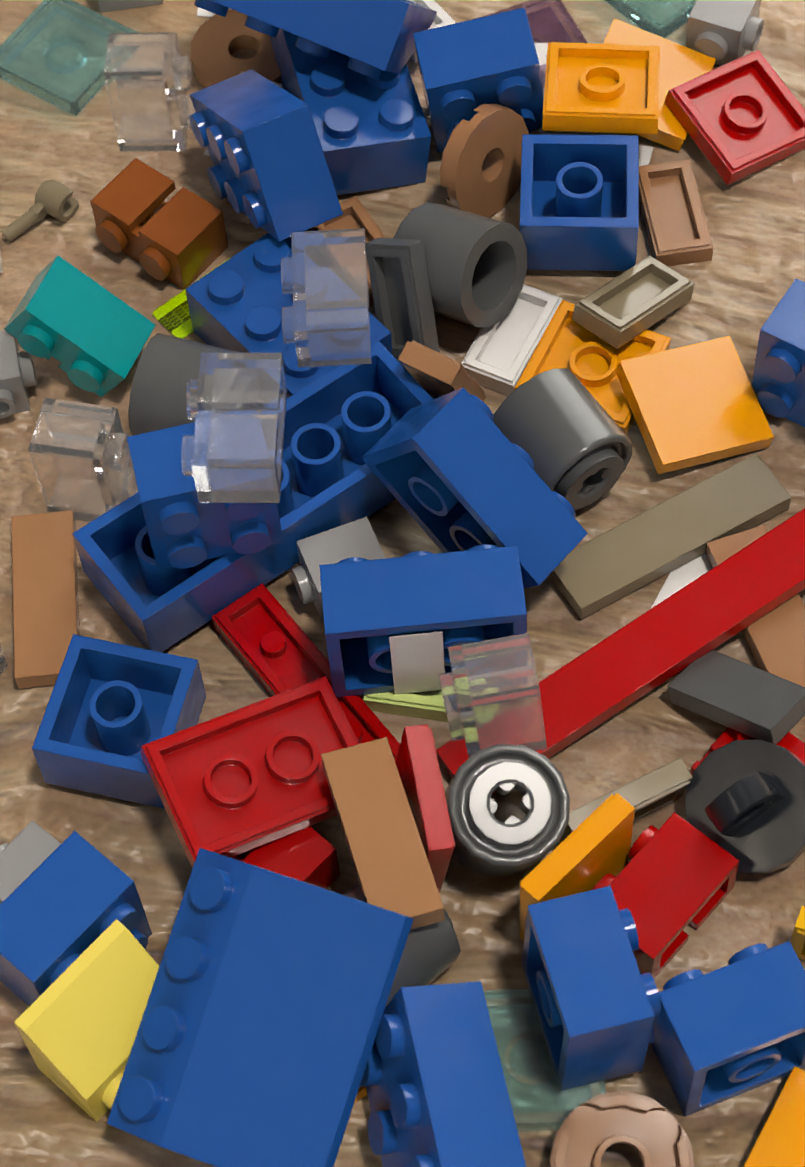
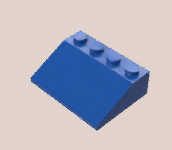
(259, 1019)

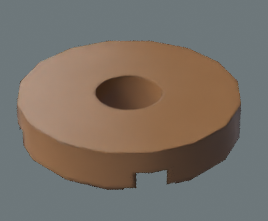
(222, 37)
(489, 134)
(625, 1120)

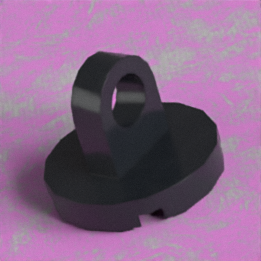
(751, 803)

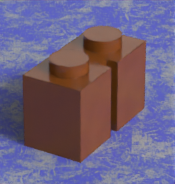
(167, 238)

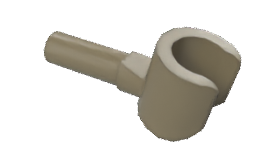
(50, 199)

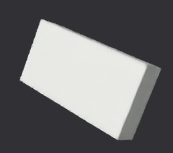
(506, 347)

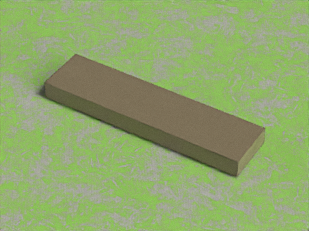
(669, 535)

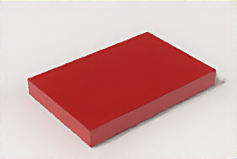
(251, 771)

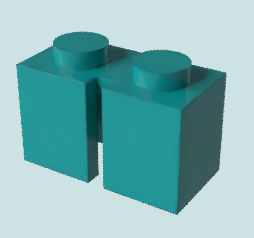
(79, 326)

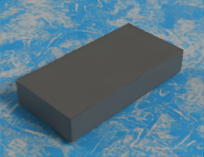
(402, 291)
(739, 696)

